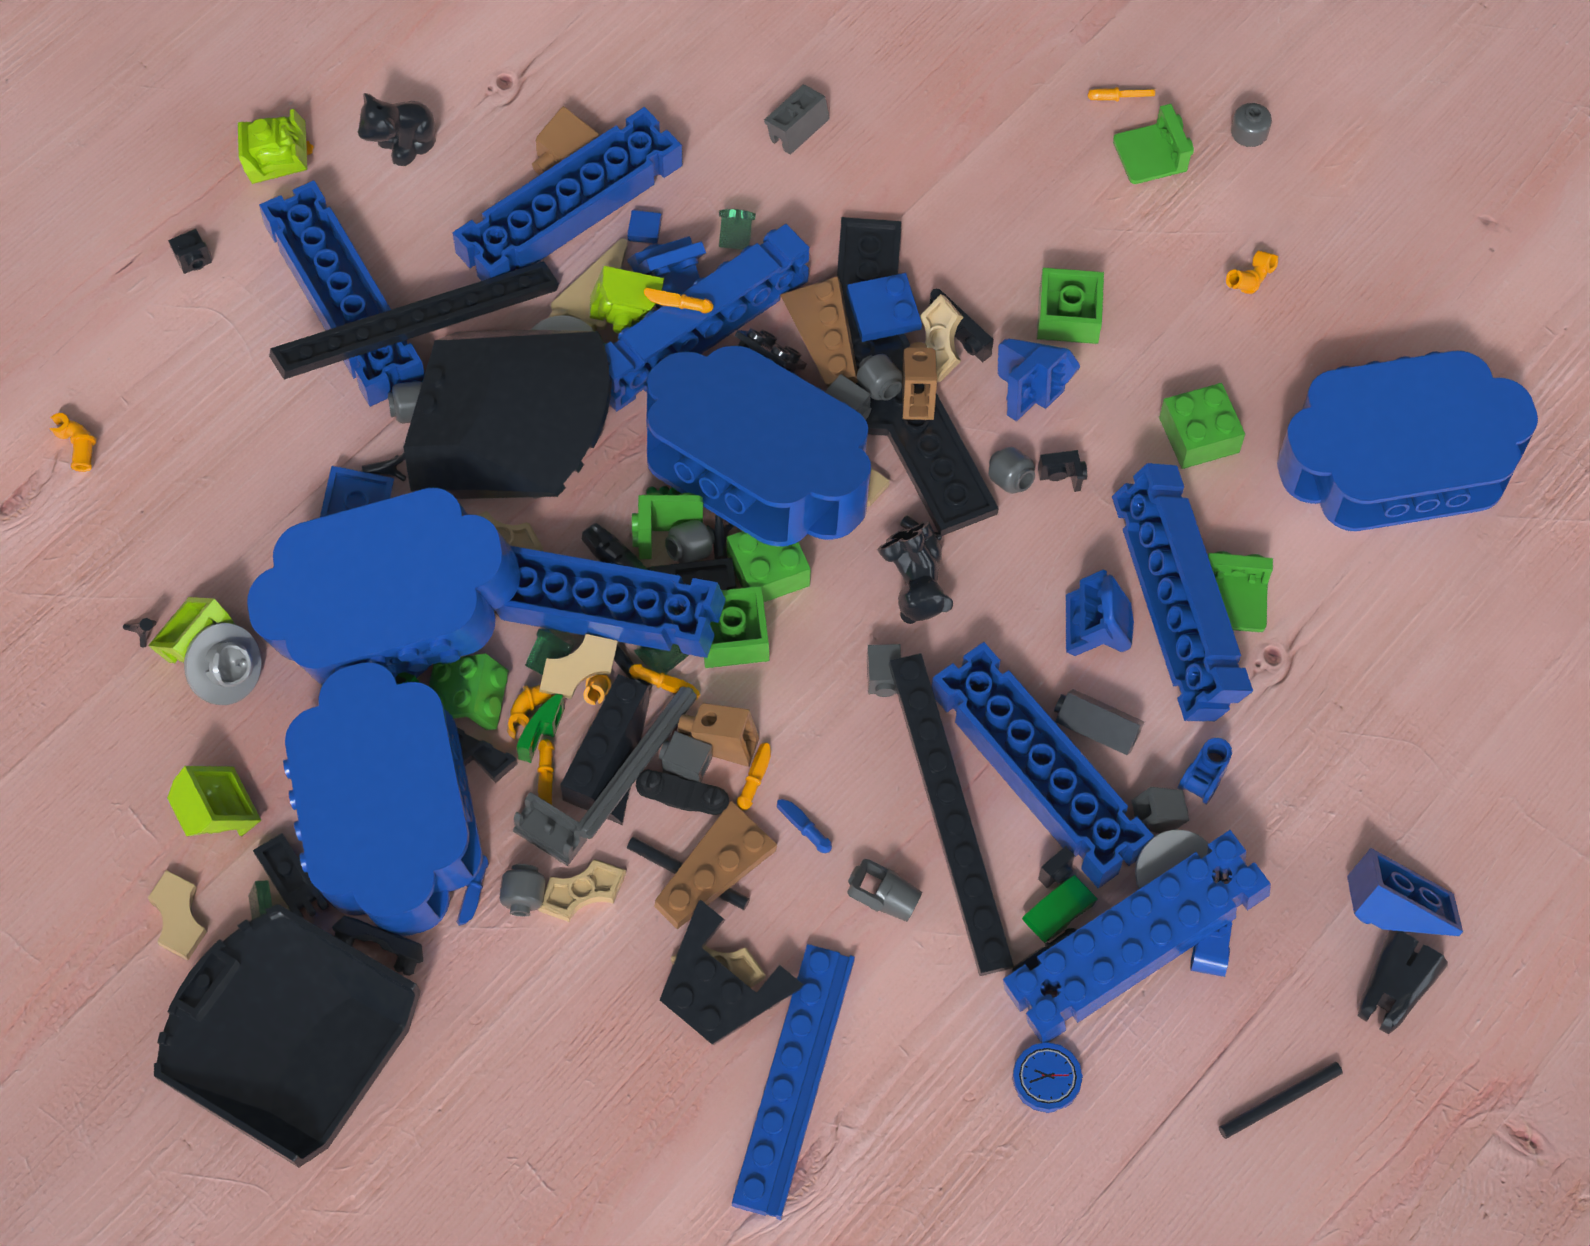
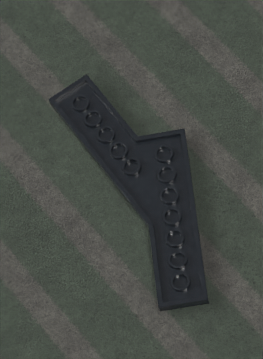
(927, 448)

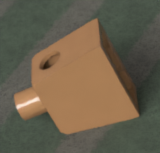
(560, 139)
(919, 368)
(726, 729)

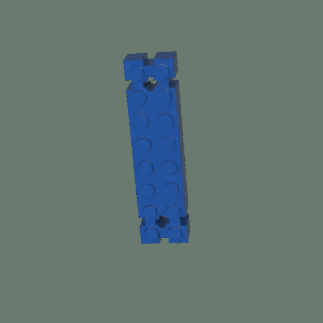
(569, 197)
(337, 284)
(738, 294)
(1181, 593)
(614, 602)
(1041, 764)
(1137, 937)

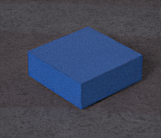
(644, 227)

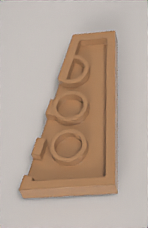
(824, 327)
(718, 862)

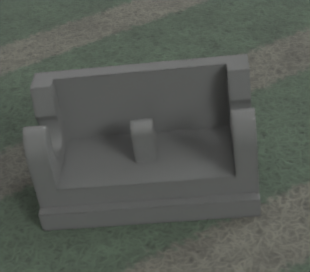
(797, 118)
(548, 829)

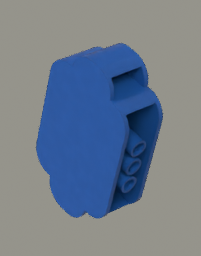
(1406, 440)
(757, 445)
(385, 586)
(382, 799)

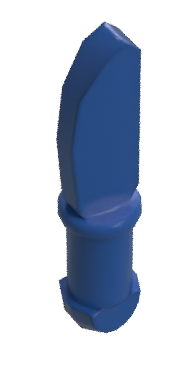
(803, 824)
(472, 895)

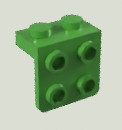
(1155, 149)
(661, 513)
(1243, 588)
(471, 688)

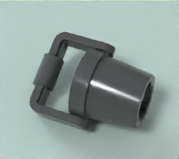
(893, 895)

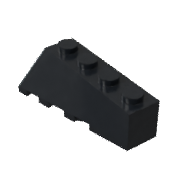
(607, 746)

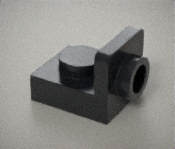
(190, 251)
(1062, 465)

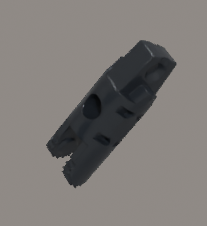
(609, 548)

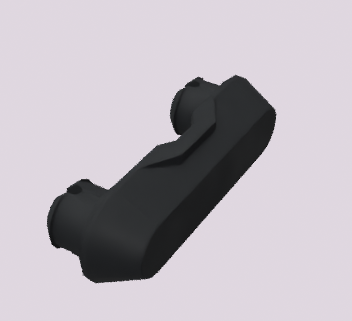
(682, 793)
(408, 951)

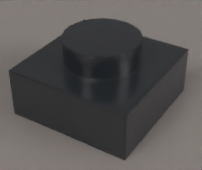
(1057, 868)

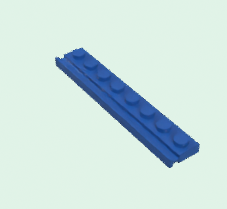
(793, 1083)

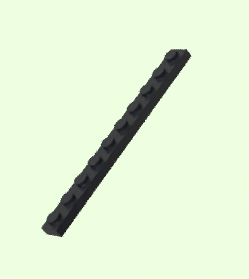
(412, 320)
(951, 815)

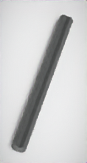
(635, 763)

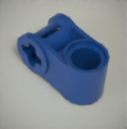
(1204, 774)
(1212, 953)

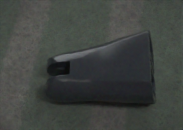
(1400, 979)

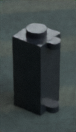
(1098, 721)

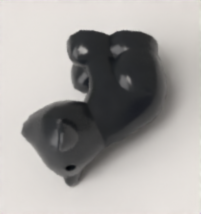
(402, 126)
(917, 558)

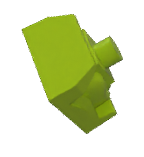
(272, 147)
(621, 297)
(184, 625)
(211, 801)

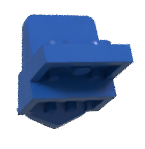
(671, 261)
(1033, 374)
(1098, 615)

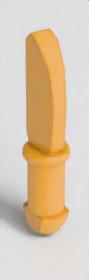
(1114, 94)
(675, 300)
(660, 679)
(545, 770)
(754, 776)

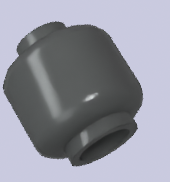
(1251, 124)
(880, 377)
(403, 400)
(1011, 470)
(689, 541)
(522, 889)

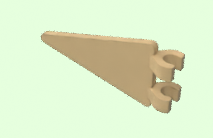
(576, 298)

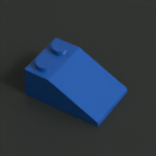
(1400, 898)

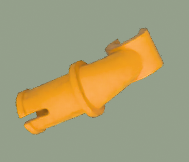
(1250, 280)
(80, 438)
(596, 688)
(525, 701)

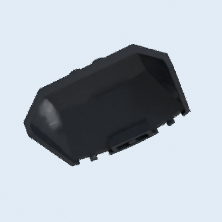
(508, 412)
(283, 1032)

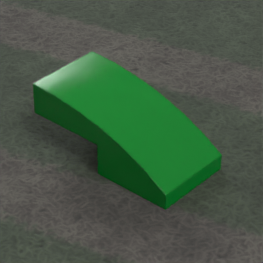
(543, 722)
(1059, 908)

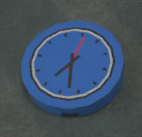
(1047, 1077)

